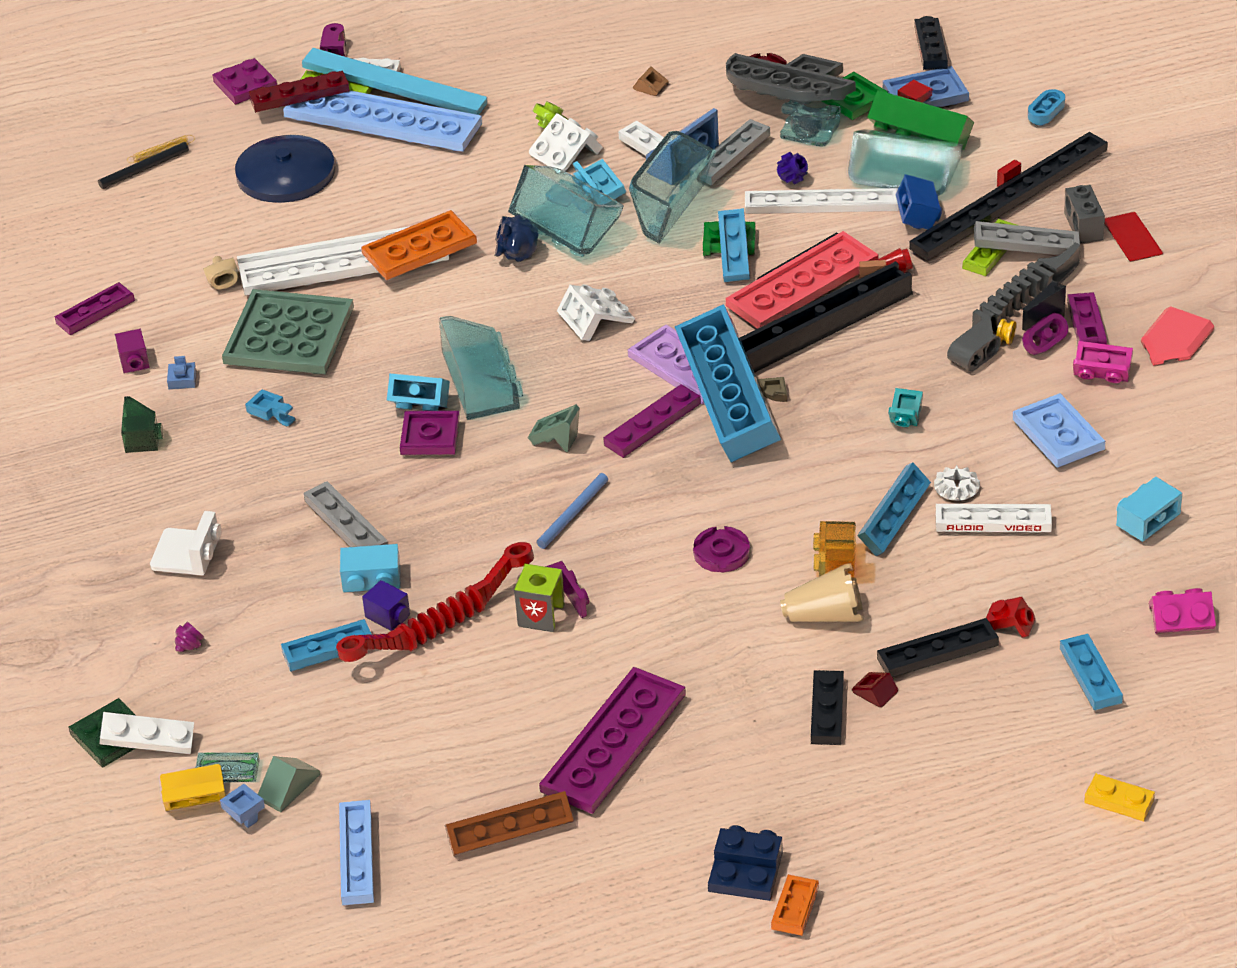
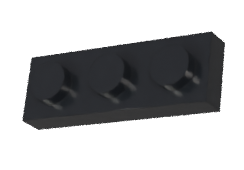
(827, 707)

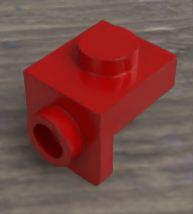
(1011, 613)

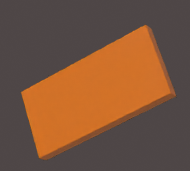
(418, 245)

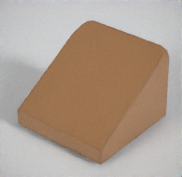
(651, 82)

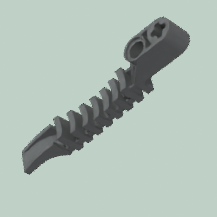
(979, 342)

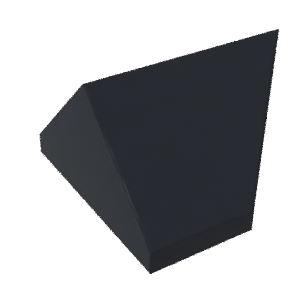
(1047, 302)

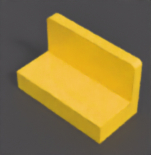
(192, 787)

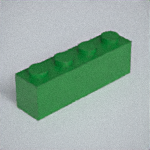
(919, 119)

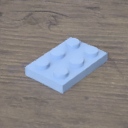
(1058, 430)

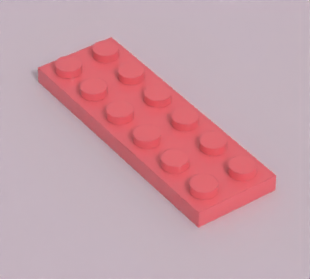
(800, 280)

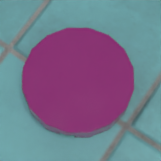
(721, 549)

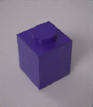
(386, 605)

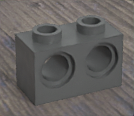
(1084, 213)

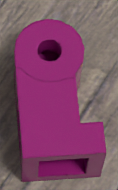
(333, 39)

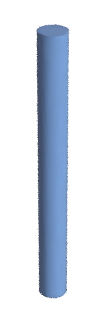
(572, 510)

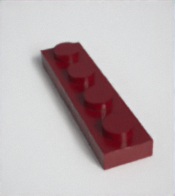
(299, 91)

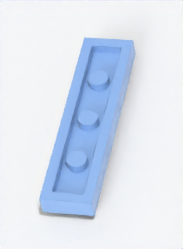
(356, 852)

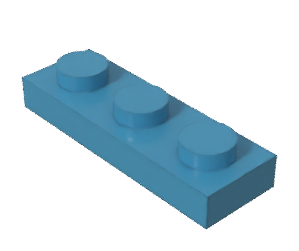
(733, 245)
(319, 646)
(1091, 671)

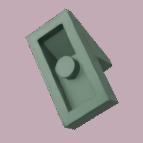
(558, 426)

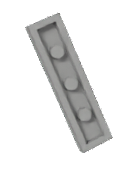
(736, 148)
(1023, 238)
(342, 516)

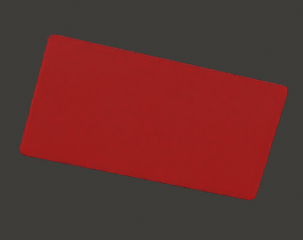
(1132, 236)

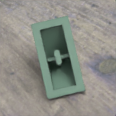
(286, 781)

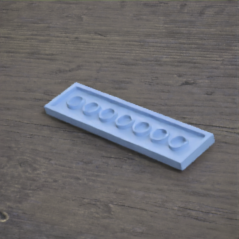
(390, 119)

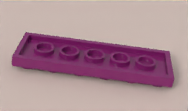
(613, 739)

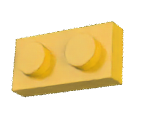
(1119, 797)

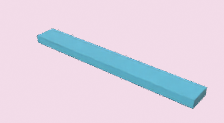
(395, 82)

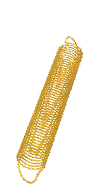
(171, 144)

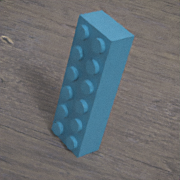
(727, 383)

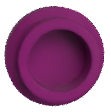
(187, 638)

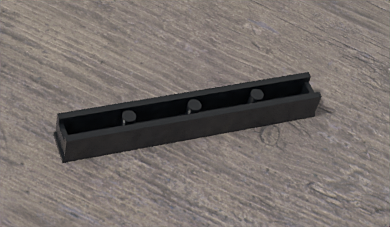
(826, 316)

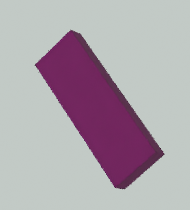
(94, 308)

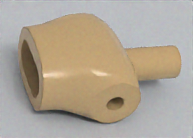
(222, 273)

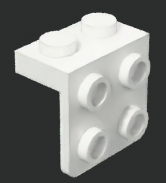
(563, 142)
(186, 549)

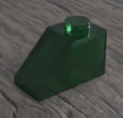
(139, 427)

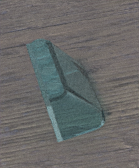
(885, 158)
(669, 182)
(564, 208)
(479, 367)

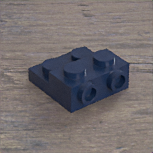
(745, 863)

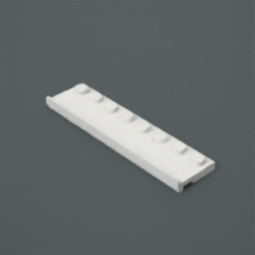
(309, 263)

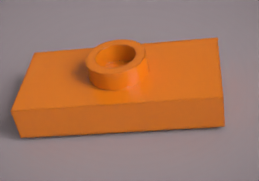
(795, 905)

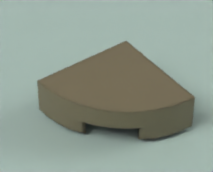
(774, 388)

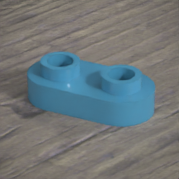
(1046, 106)

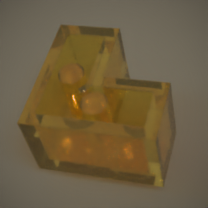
(835, 546)

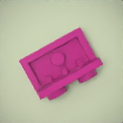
(1103, 362)
(1182, 611)

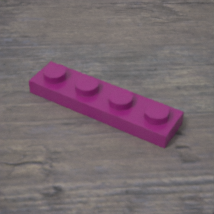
(651, 420)

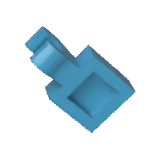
(268, 404)

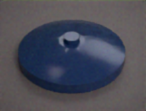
(285, 168)

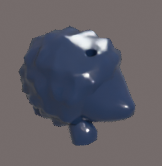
(516, 238)

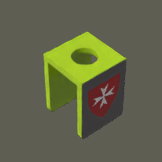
(537, 595)

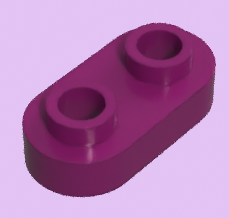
(1043, 335)

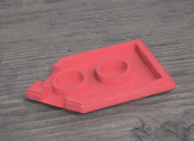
(1175, 335)

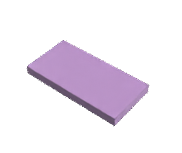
(665, 357)

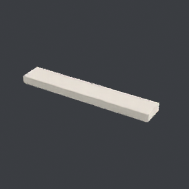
(821, 201)

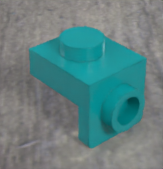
(906, 407)

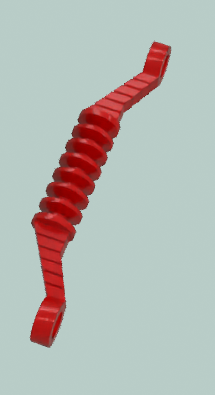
(475, 598)

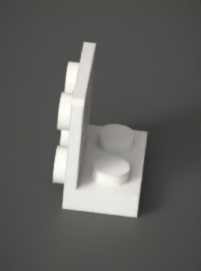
(586, 306)

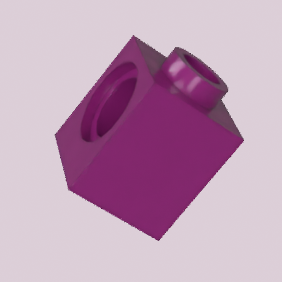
(132, 350)

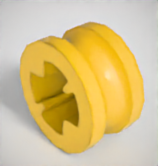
(1007, 331)

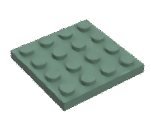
(288, 331)

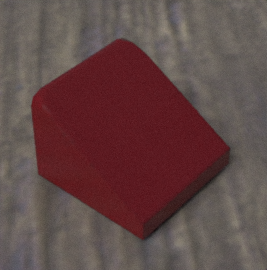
(876, 688)

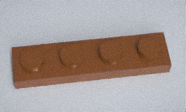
(509, 823)

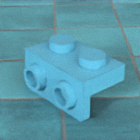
(601, 178)

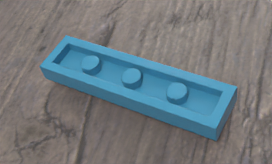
(894, 509)

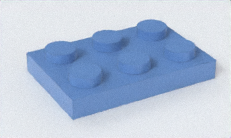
(945, 85)

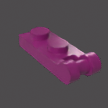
(1086, 318)

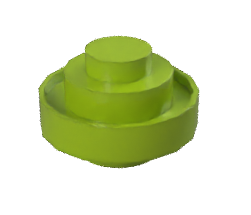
(546, 113)

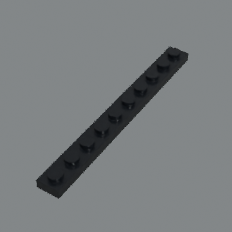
(1008, 195)

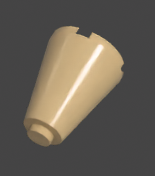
(825, 599)

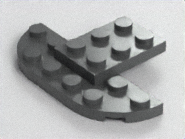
(800, 80)

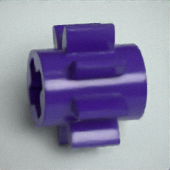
(792, 168)

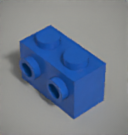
(918, 202)

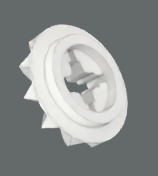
(946, 487)

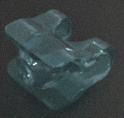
(810, 124)

